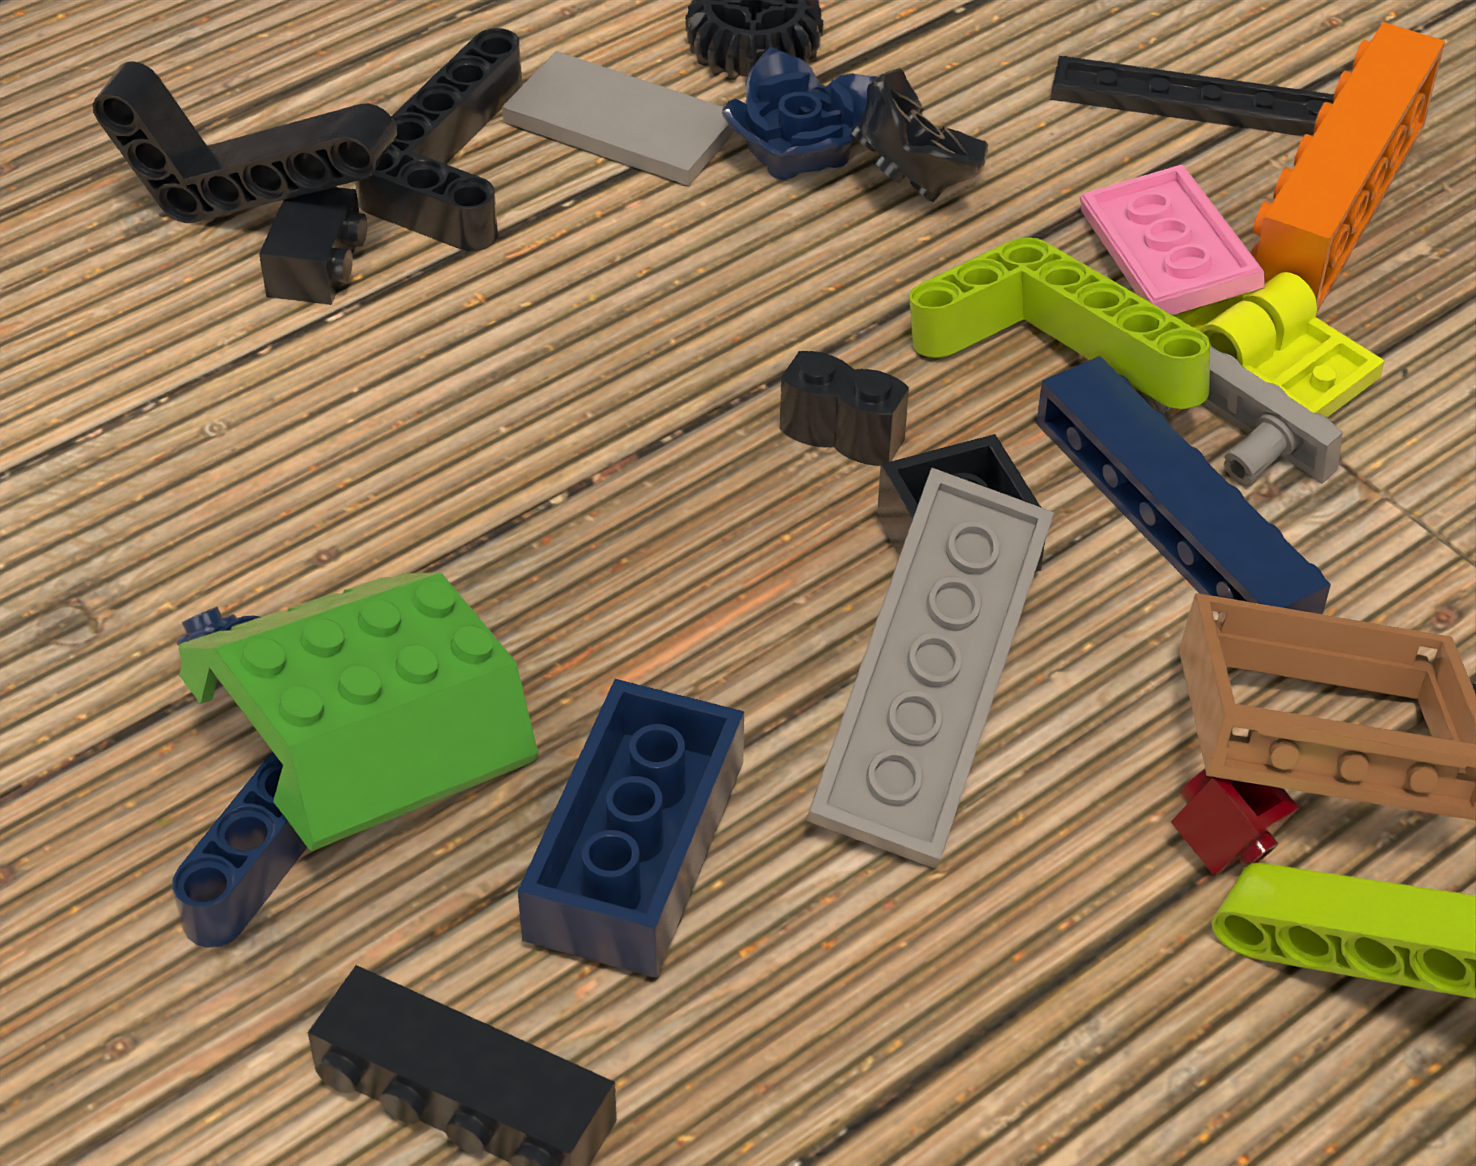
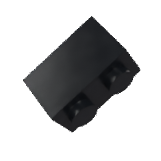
(312, 245)

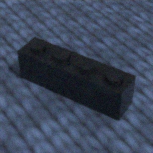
(460, 1075)

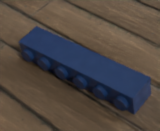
(1173, 492)

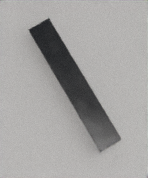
(1187, 96)

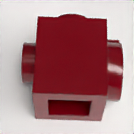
(1231, 820)

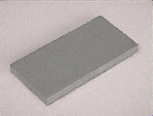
(619, 117)

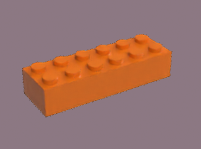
(1349, 159)

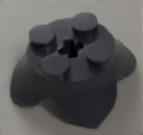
(911, 143)

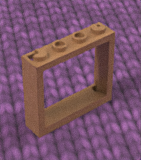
(1322, 753)

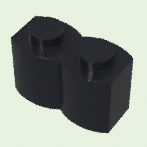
(843, 407)

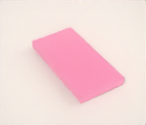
(1171, 241)

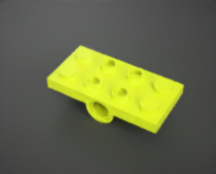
(1285, 343)

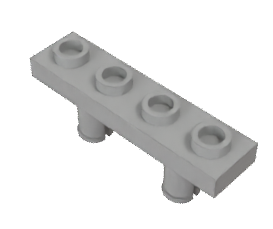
(1271, 420)

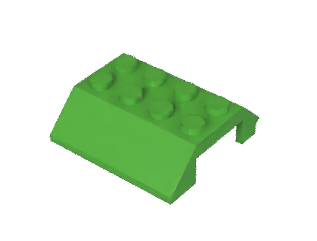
(371, 701)

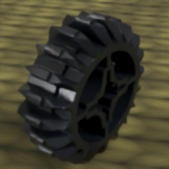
(738, 32)

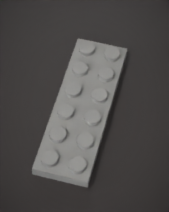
(931, 669)

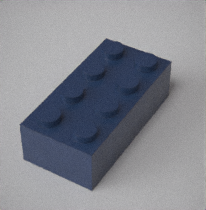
(632, 828)

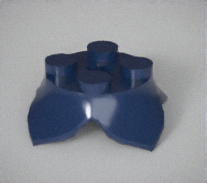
(795, 119)

